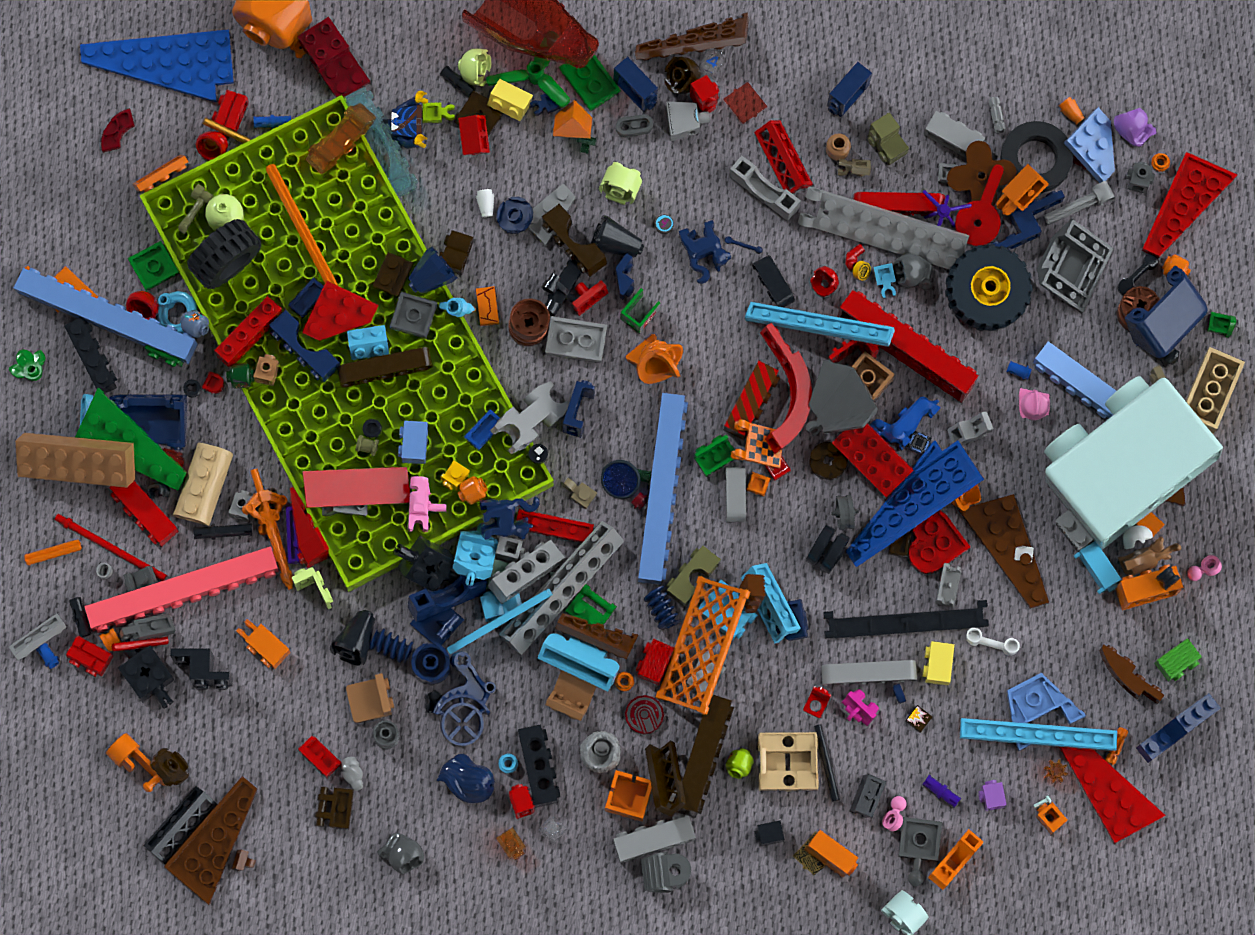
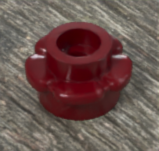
(639, 501)

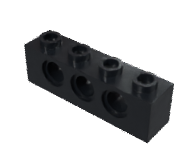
(527, 737)

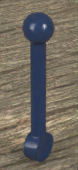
(728, 240)

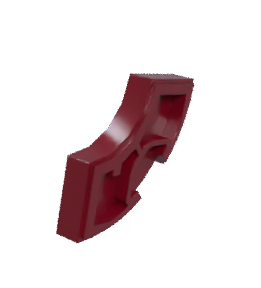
(115, 130)

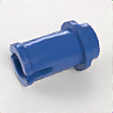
(1019, 370)
(48, 656)

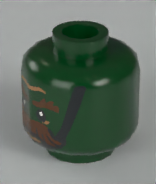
(240, 375)

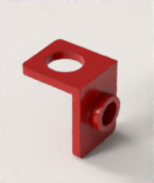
(821, 695)

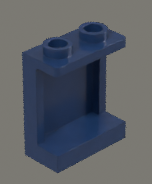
(570, 424)

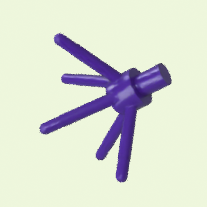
(943, 210)

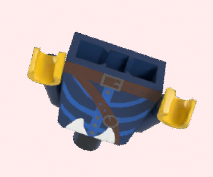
(407, 122)

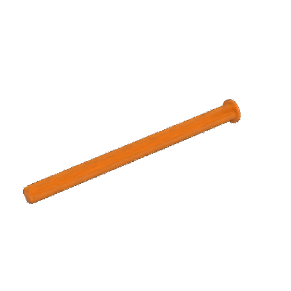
(300, 224)

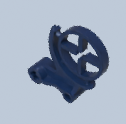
(472, 689)

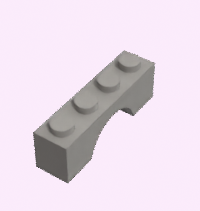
(752, 180)

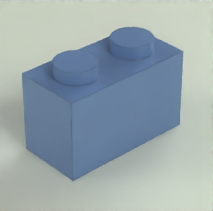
(414, 442)

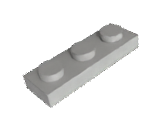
(37, 637)

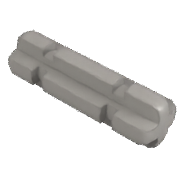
(996, 113)

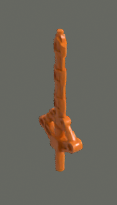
(269, 517)

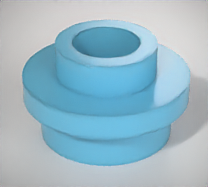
(503, 759)

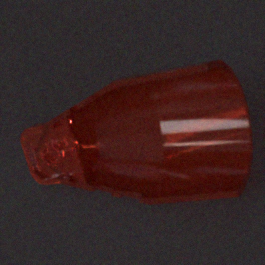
(535, 29)

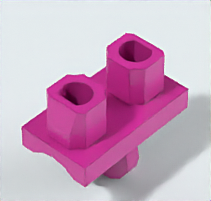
(858, 709)

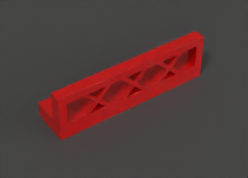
(787, 152)

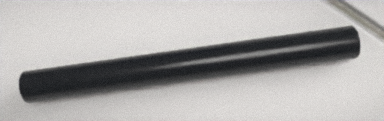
(827, 763)

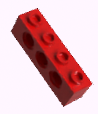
(248, 332)

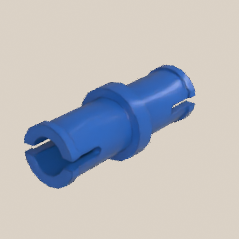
(270, 121)

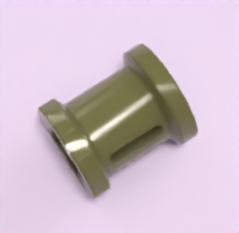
(367, 445)

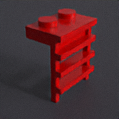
(853, 345)

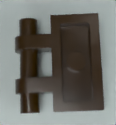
(340, 810)

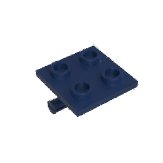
(439, 626)

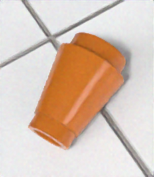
(1071, 110)

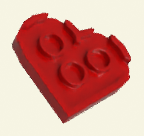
(935, 543)

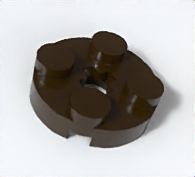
(824, 470)
(161, 764)

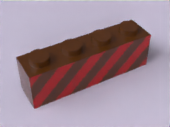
(752, 398)

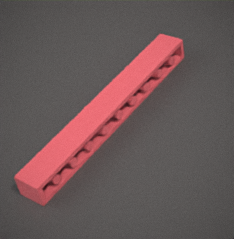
(181, 589)

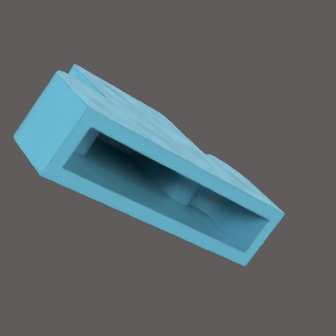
(580, 660)

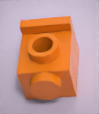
(1058, 818)

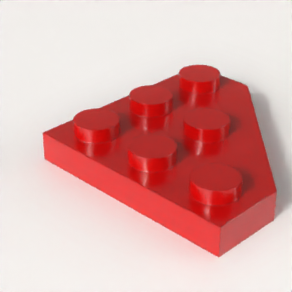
(338, 312)

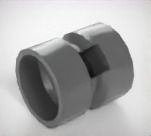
(386, 734)

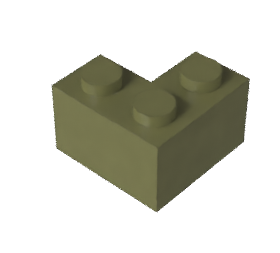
(885, 137)

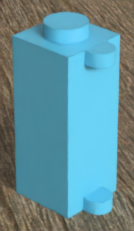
(1099, 567)

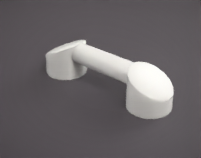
(1009, 648)

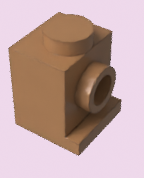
(266, 376)

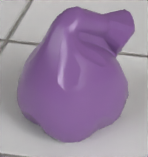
(1134, 127)

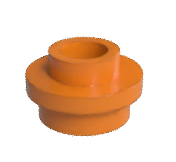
(1160, 156)
(619, 677)

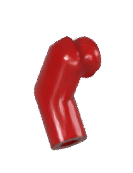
(851, 256)

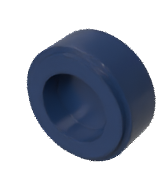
(899, 693)

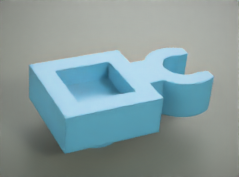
(885, 276)

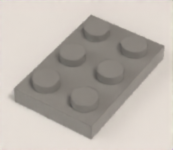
(576, 339)

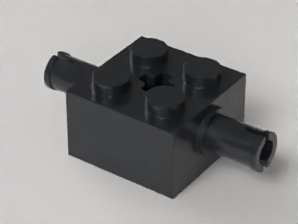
(426, 563)
(158, 676)

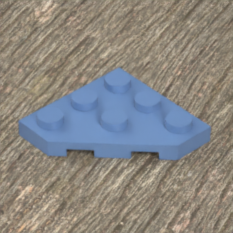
(1094, 145)

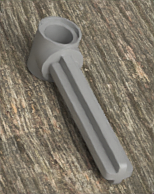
(1099, 194)

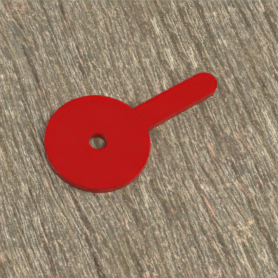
(982, 211)

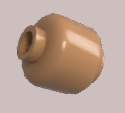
(838, 147)

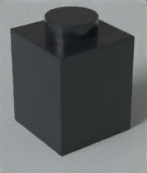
(769, 833)

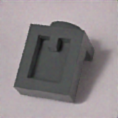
(140, 578)

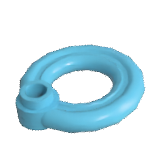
(172, 298)

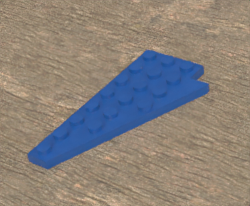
(177, 62)
(933, 484)

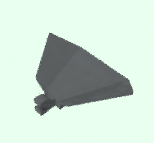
(840, 400)

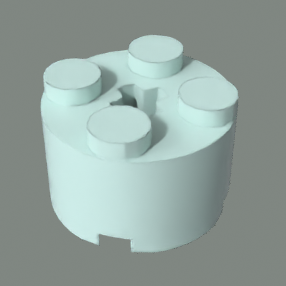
(905, 913)

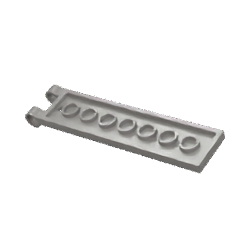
(884, 228)

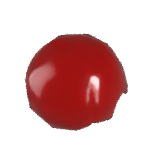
(827, 274)

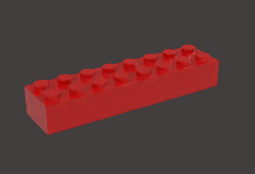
(913, 348)

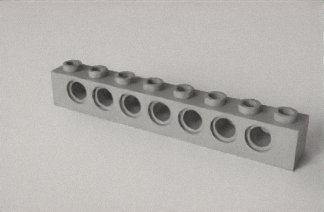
(564, 586)

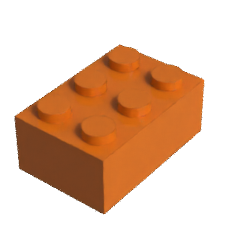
(1145, 588)

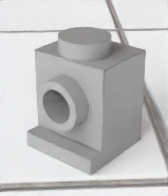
(236, 510)
(507, 543)

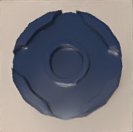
(514, 215)

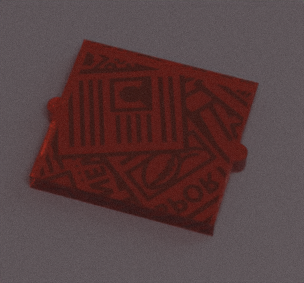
(745, 103)

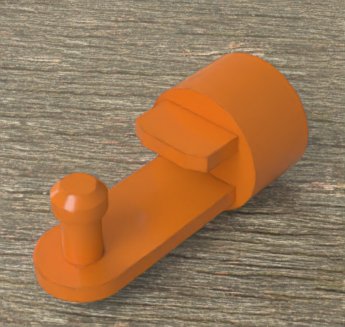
(126, 747)

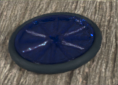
(620, 479)

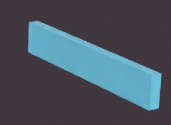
(499, 621)

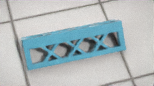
(776, 603)

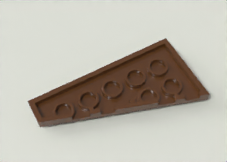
(1001, 532)

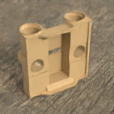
(802, 761)

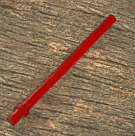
(68, 523)

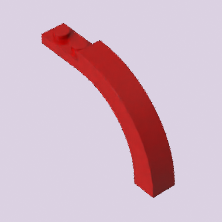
(799, 386)

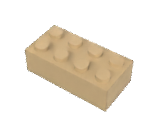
(1214, 386)

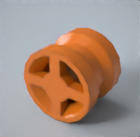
(110, 638)

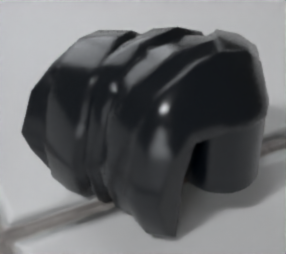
(1171, 358)
(163, 490)
(431, 700)

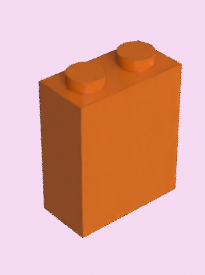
(832, 854)

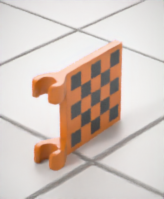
(756, 447)

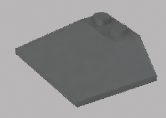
(1073, 264)

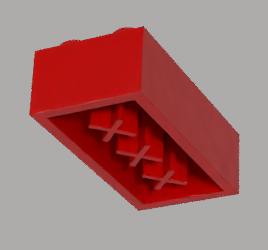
(873, 457)

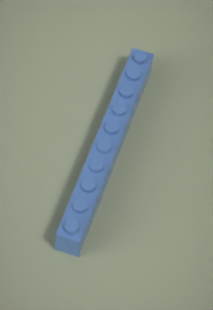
(104, 315)
(661, 489)

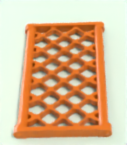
(717, 659)

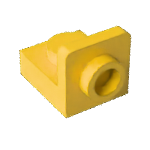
(454, 476)

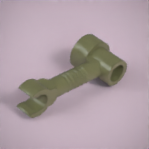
(201, 197)

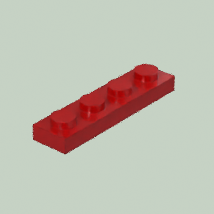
(556, 526)

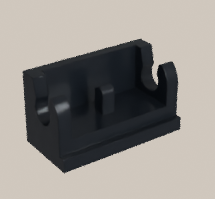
(867, 796)

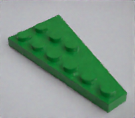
(110, 423)

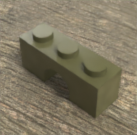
(703, 562)

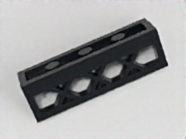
(176, 820)

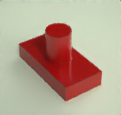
(588, 297)

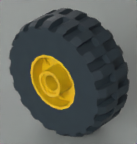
(1008, 282)

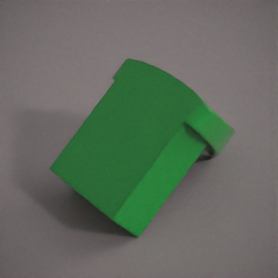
(1221, 324)

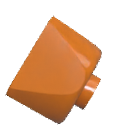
(273, 20)

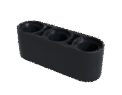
(774, 281)

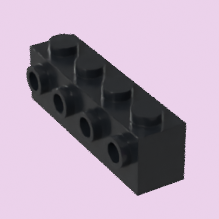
(88, 352)

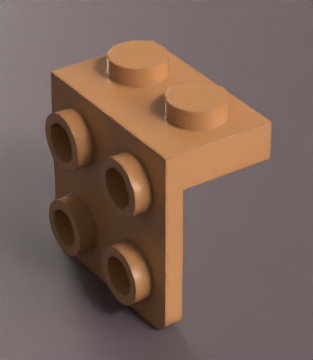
(571, 696)
(370, 699)

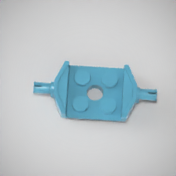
(473, 545)

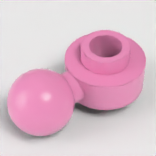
(1195, 573)
(893, 820)

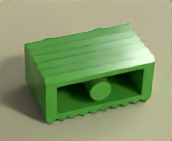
(1178, 660)

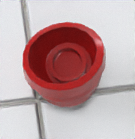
(211, 144)
(143, 303)

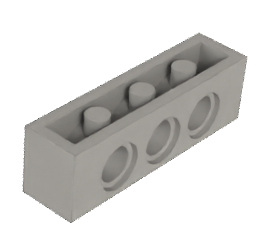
(506, 590)

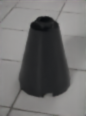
(615, 239)
(355, 639)

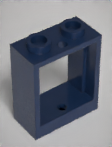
(635, 84)
(849, 89)

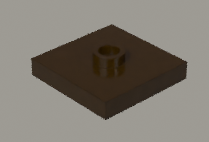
(478, 106)

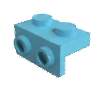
(368, 342)

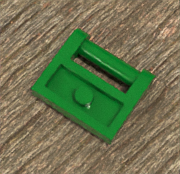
(583, 610)

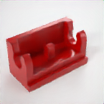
(474, 135)
(319, 756)

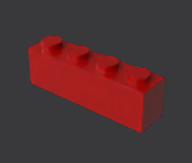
(145, 511)

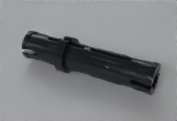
(222, 531)

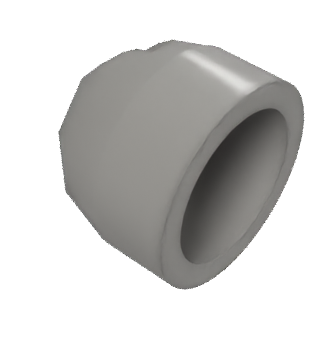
(101, 570)

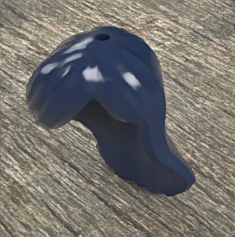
(467, 780)

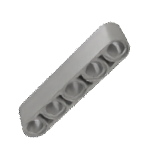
(869, 672)

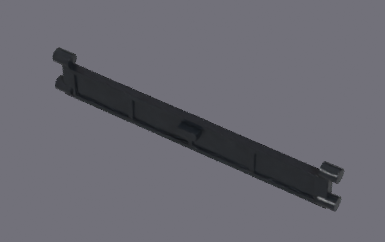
(906, 622)

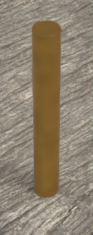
(226, 131)

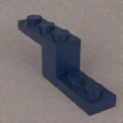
(1025, 222)
(1178, 728)

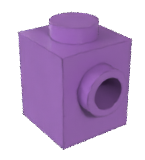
(992, 795)

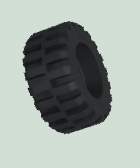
(224, 254)

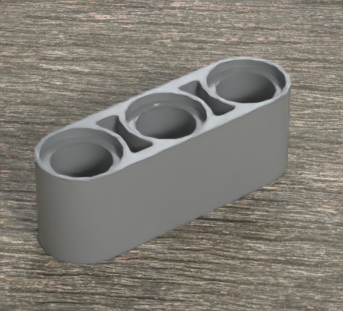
(735, 494)

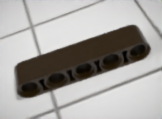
(384, 367)

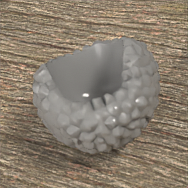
(600, 752)

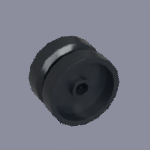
(828, 549)

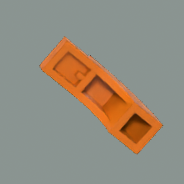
(955, 859)

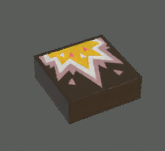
(918, 718)

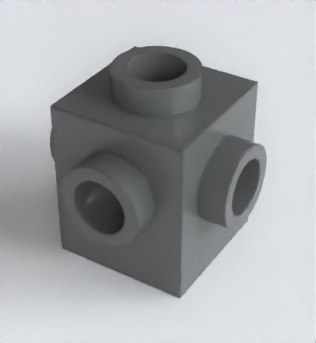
(1140, 177)

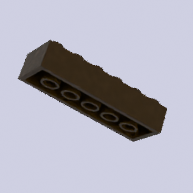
(704, 750)

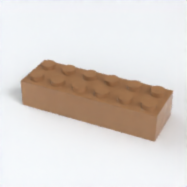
(75, 459)

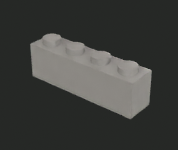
(654, 839)

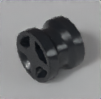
(1167, 578)

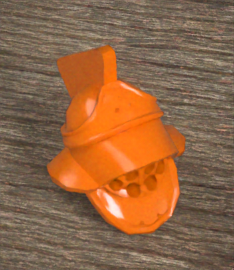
(655, 360)

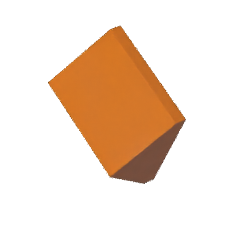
(572, 122)

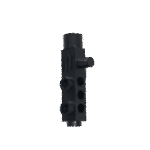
(560, 287)

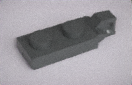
(148, 628)

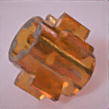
(1061, 768)

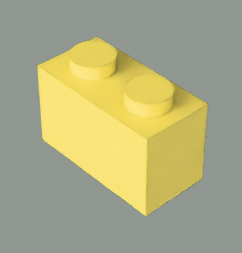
(509, 100)
(939, 663)

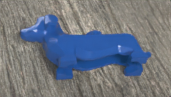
(908, 422)

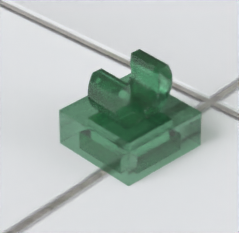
(586, 142)

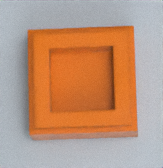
(758, 484)

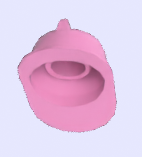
(1033, 404)

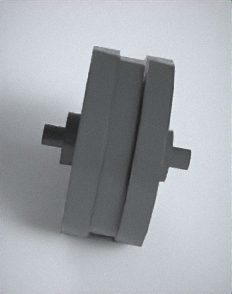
(845, 511)

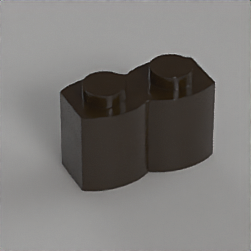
(457, 250)

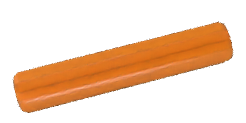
(52, 552)

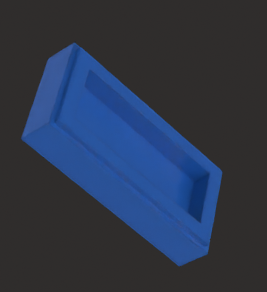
(481, 431)

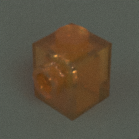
(511, 844)

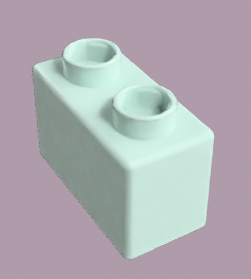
(1131, 459)

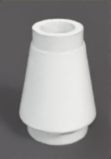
(485, 202)

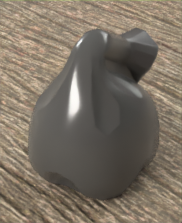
(913, 271)
(402, 852)

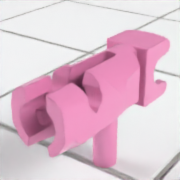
(420, 503)

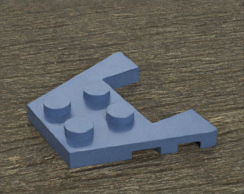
(1036, 698)

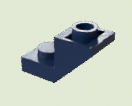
(625, 283)

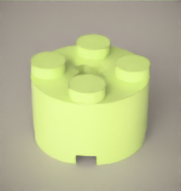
(621, 183)

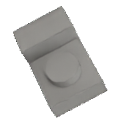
(971, 429)

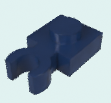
(545, 103)

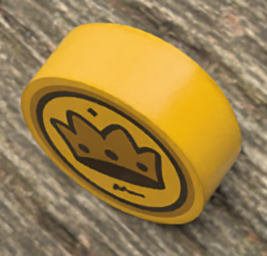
(861, 270)

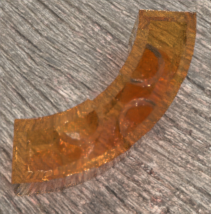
(341, 140)

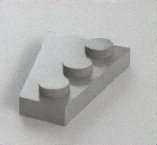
(560, 195)

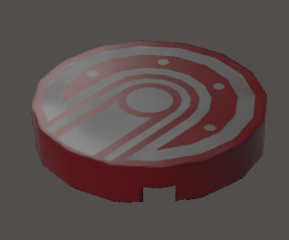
(644, 714)

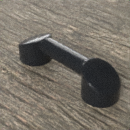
(1150, 261)

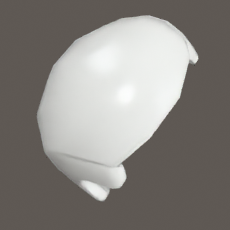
(1136, 533)

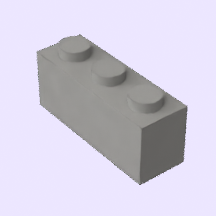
(951, 133)

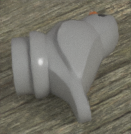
(352, 773)

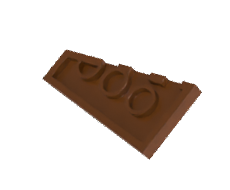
(597, 635)

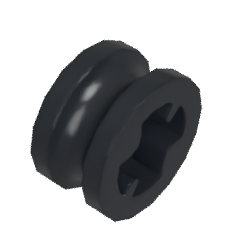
(192, 382)

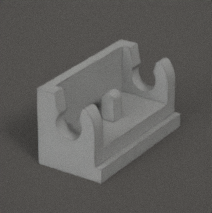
(948, 585)

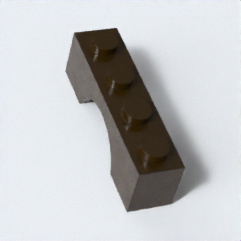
(588, 257)

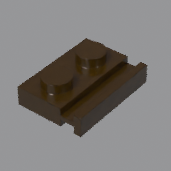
(393, 275)

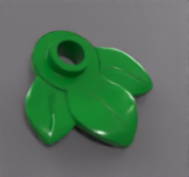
(26, 362)

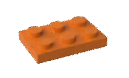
(161, 173)

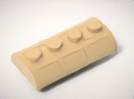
(203, 484)

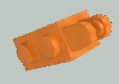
(1021, 190)
(264, 644)

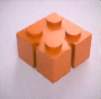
(629, 798)

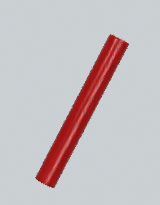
(140, 644)

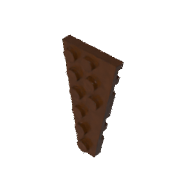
(697, 39)
(206, 852)

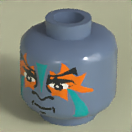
(194, 323)

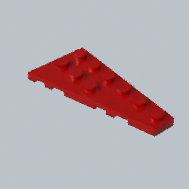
(1190, 193)
(1113, 797)

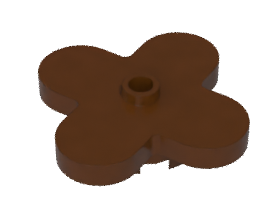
(979, 160)

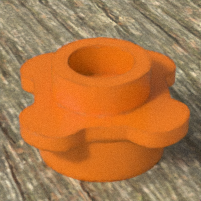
(295, 47)

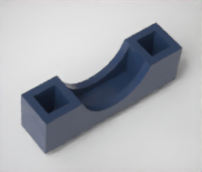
(320, 363)
(429, 603)

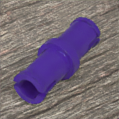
(941, 791)

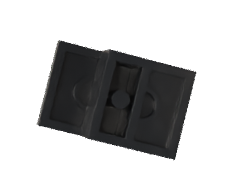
(201, 668)

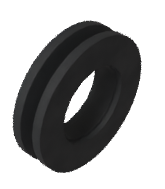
(1043, 133)

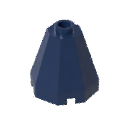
(431, 272)

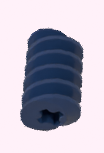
(661, 608)
(391, 646)

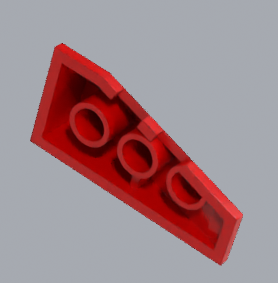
(310, 542)

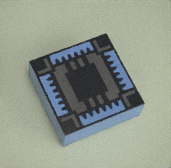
(919, 443)

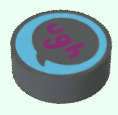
(664, 224)

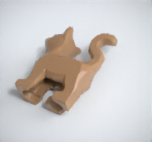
(1147, 558)

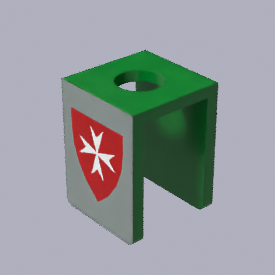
(639, 327)

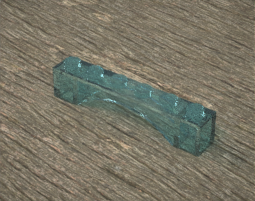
(399, 175)

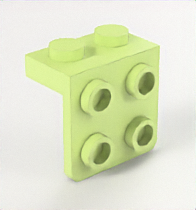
(307, 577)

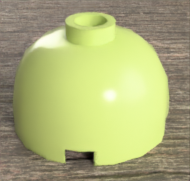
(474, 63)
(223, 209)

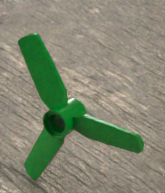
(544, 81)

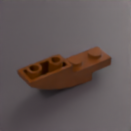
(1121, 670)

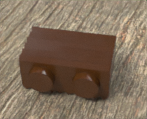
(754, 584)

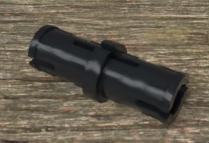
(457, 81)
(80, 617)

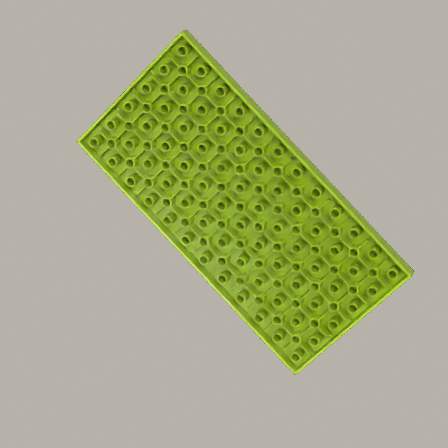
(319, 423)

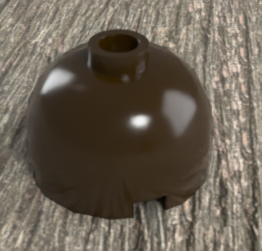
(680, 74)

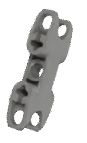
(521, 425)

